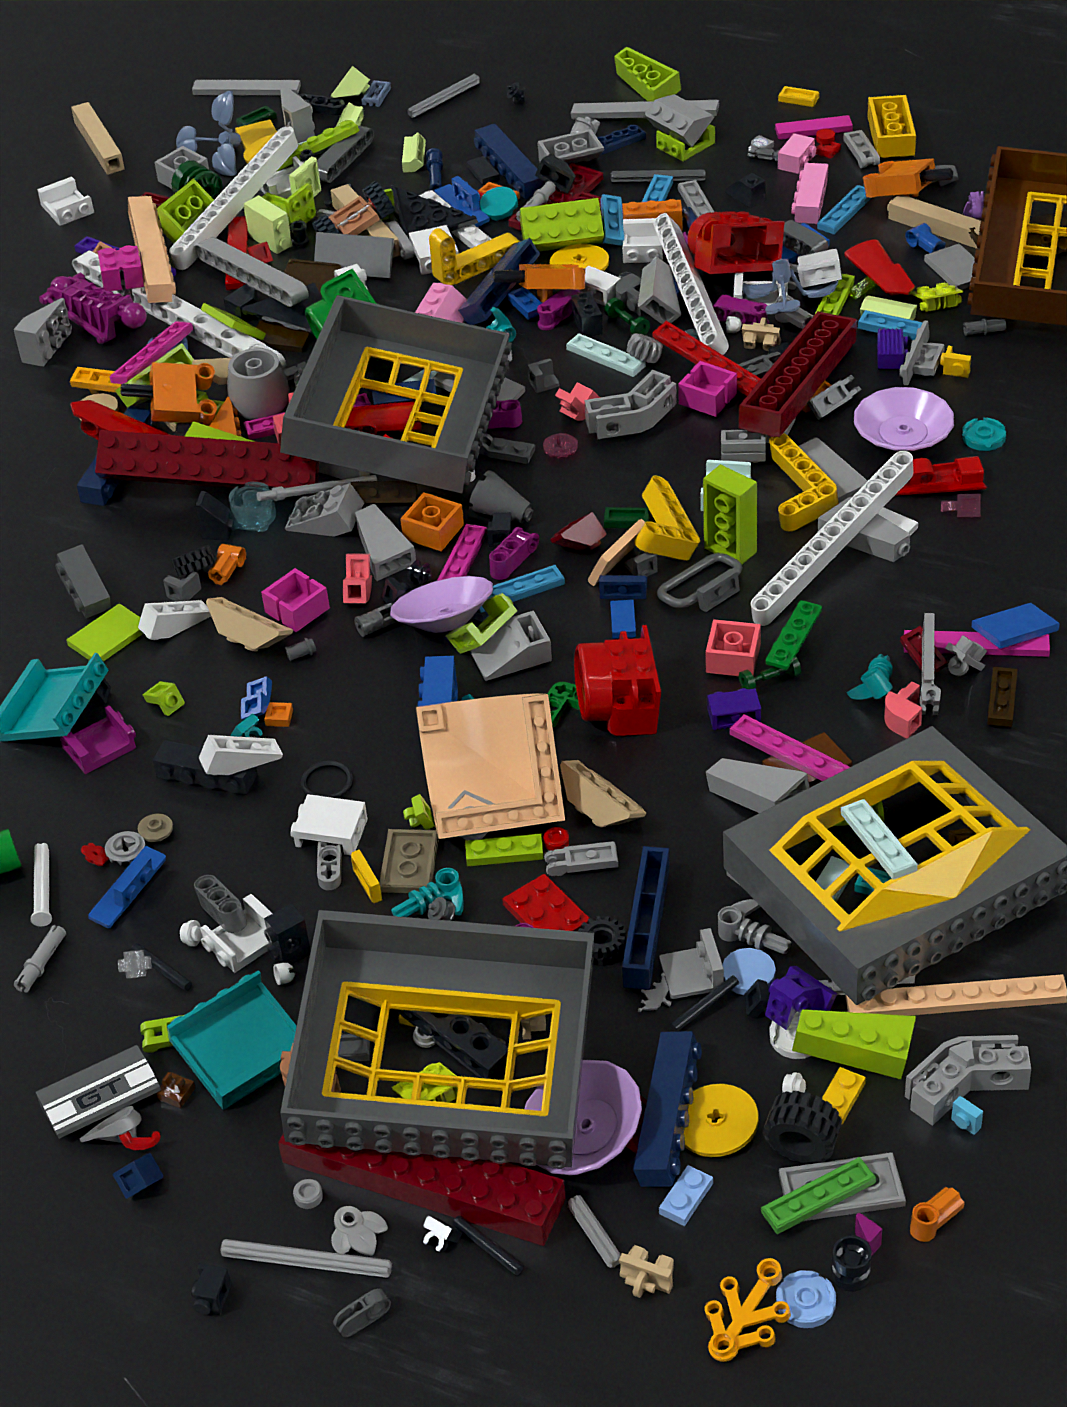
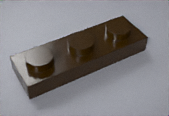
(386, 491)
(1002, 696)

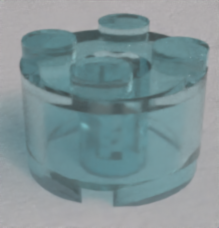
(250, 512)

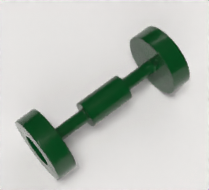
(615, 308)
(749, 682)

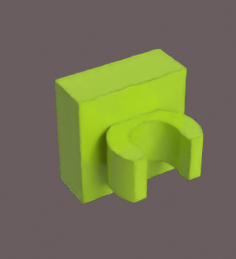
(419, 813)

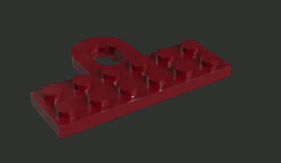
(585, 181)

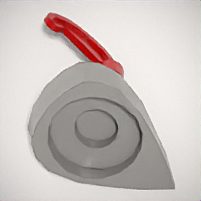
(122, 1128)

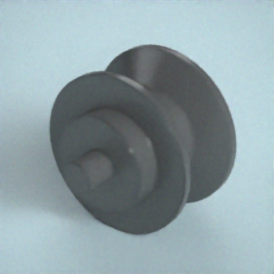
(441, 910)

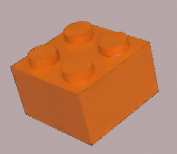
(432, 521)

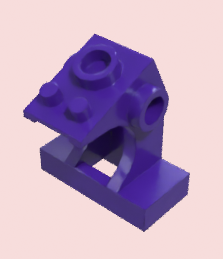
(789, 996)

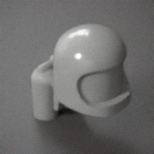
(585, 124)

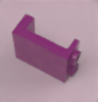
(100, 742)

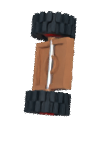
(358, 213)

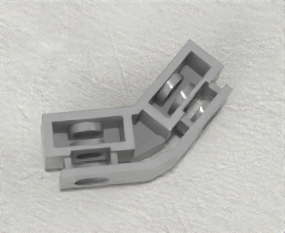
(632, 411)
(966, 1066)

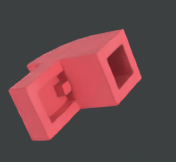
(573, 403)
(358, 579)
(902, 711)

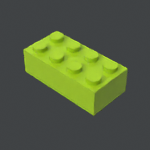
(562, 224)
(730, 513)

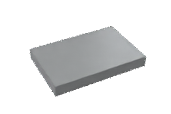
(953, 265)

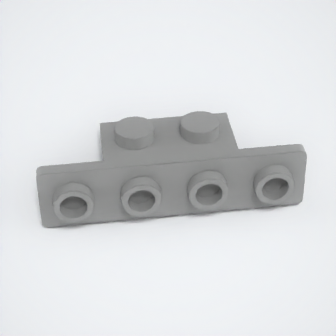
(923, 356)

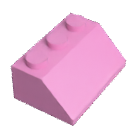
(442, 302)

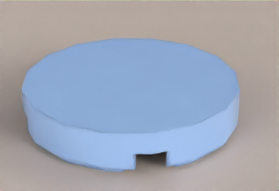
(747, 967)
(808, 1297)

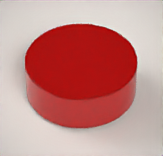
(825, 136)
(556, 838)

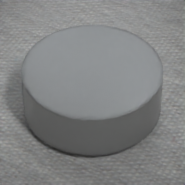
(307, 1193)

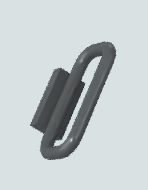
(712, 592)

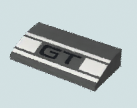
(97, 1091)

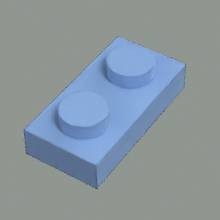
(686, 1195)

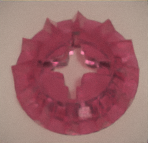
(567, 442)

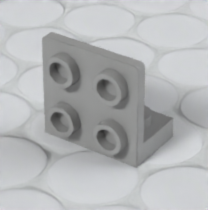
(694, 969)

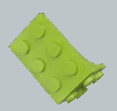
(298, 206)

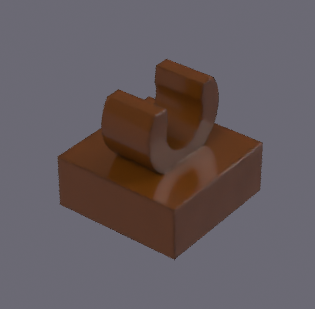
(175, 1089)

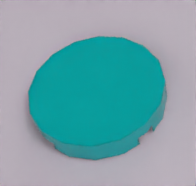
(499, 203)
(984, 434)

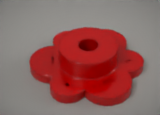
(94, 854)

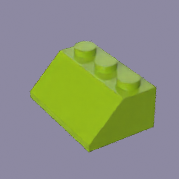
(183, 209)

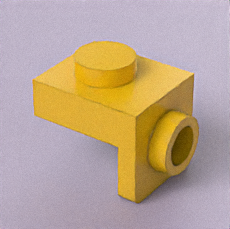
(955, 364)

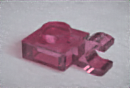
(966, 505)

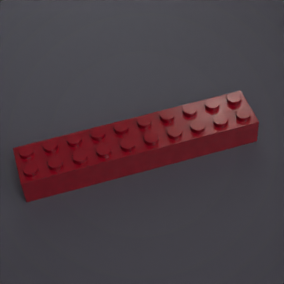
(797, 374)
(199, 461)
(480, 1191)

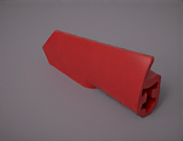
(878, 266)
(99, 417)
(382, 418)
(955, 476)

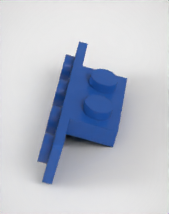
(464, 198)
(127, 887)

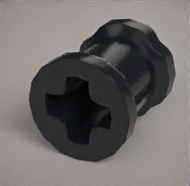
(298, 232)

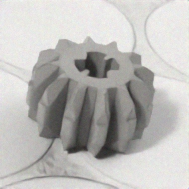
(644, 348)

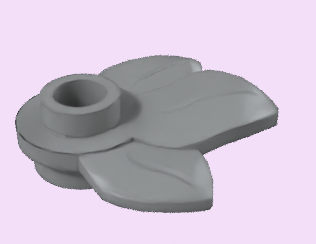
(357, 1234)

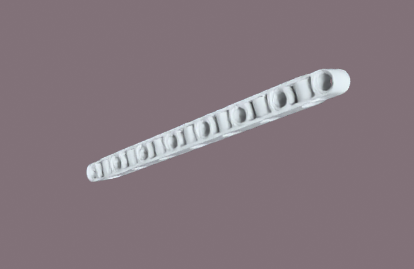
(206, 328)

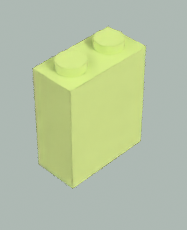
(267, 224)

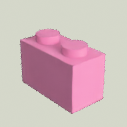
(796, 153)

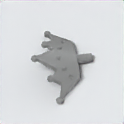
(656, 996)

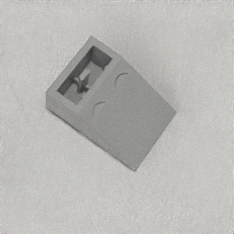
(297, 114)
(43, 333)
(326, 512)
(513, 647)

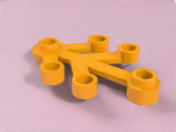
(745, 1315)

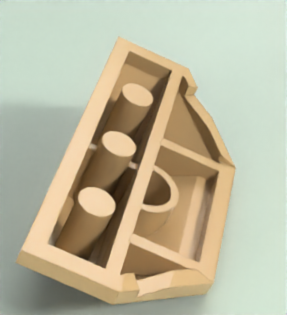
(244, 625)
(597, 796)

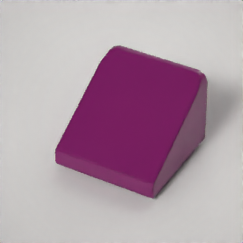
(869, 1231)

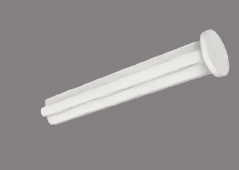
(41, 913)

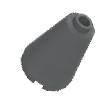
(496, 496)

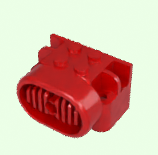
(735, 242)
(619, 684)

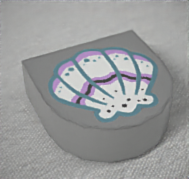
(762, 142)

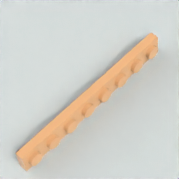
(965, 996)

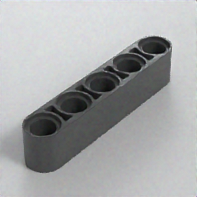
(343, 154)

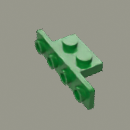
(793, 635)

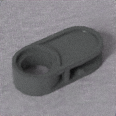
(362, 1312)

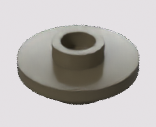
(155, 827)

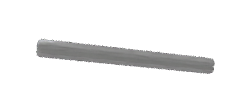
(306, 1258)

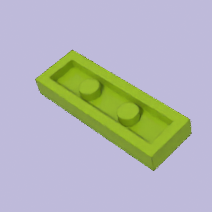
(504, 850)

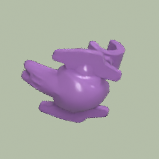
(975, 205)

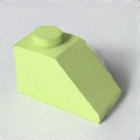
(351, 85)

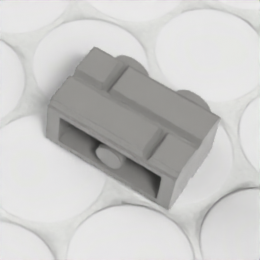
(742, 446)

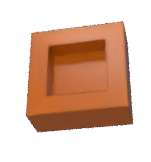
(278, 714)

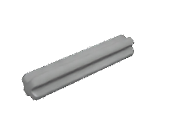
(594, 1231)

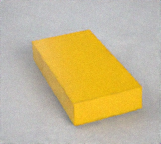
(798, 96)
(366, 876)

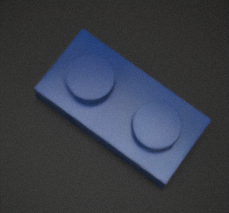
(524, 302)

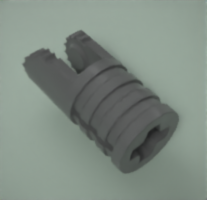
(374, 620)

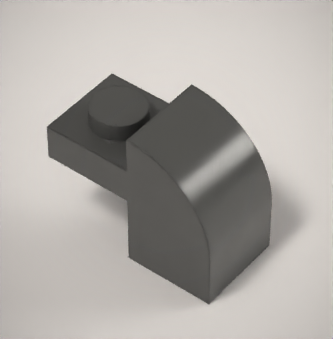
(628, 291)

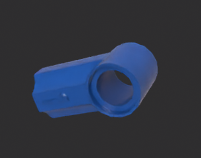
(923, 236)

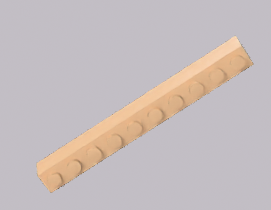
(151, 249)

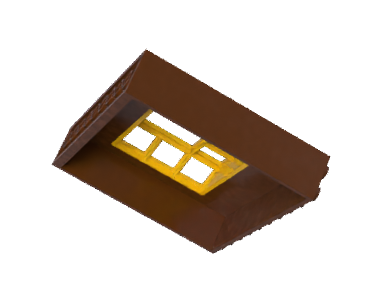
(1012, 187)

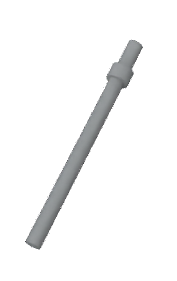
(280, 493)

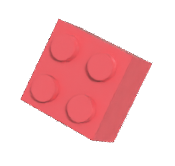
(732, 647)

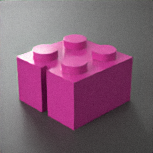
(124, 259)
(707, 388)
(295, 599)

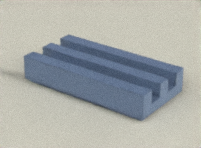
(379, 93)

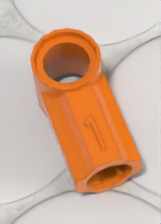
(227, 560)
(931, 1215)

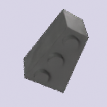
(82, 581)

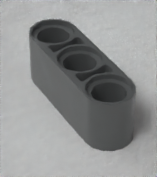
(802, 240)
(220, 903)

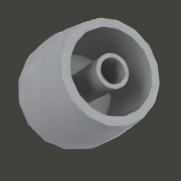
(257, 383)

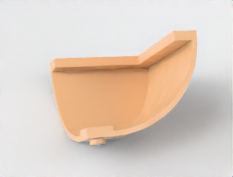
(496, 751)

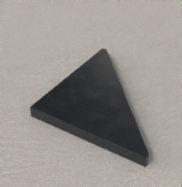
(422, 213)
(292, 317)

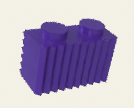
(891, 348)
(729, 707)

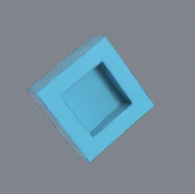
(967, 1115)

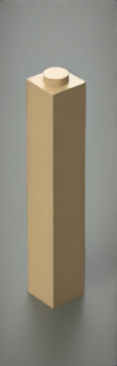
(97, 138)
(345, 194)
(940, 220)

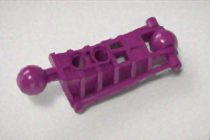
(94, 307)

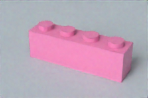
(810, 193)

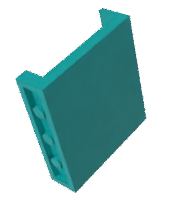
(48, 700)
(234, 1039)

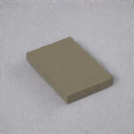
(408, 860)

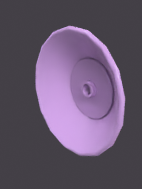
(903, 419)
(442, 603)
(608, 1106)

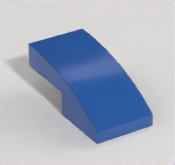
(257, 697)

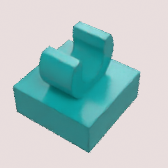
(247, 727)

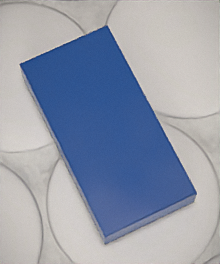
(623, 618)

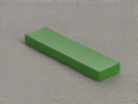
(818, 1195)

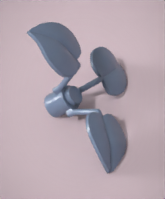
(224, 158)
(782, 274)

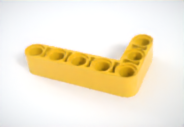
(456, 268)
(819, 490)
(673, 531)

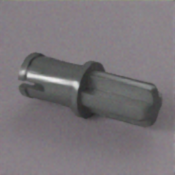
(984, 326)

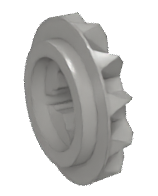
(132, 841)

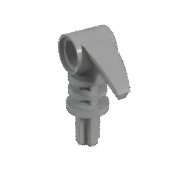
(734, 926)

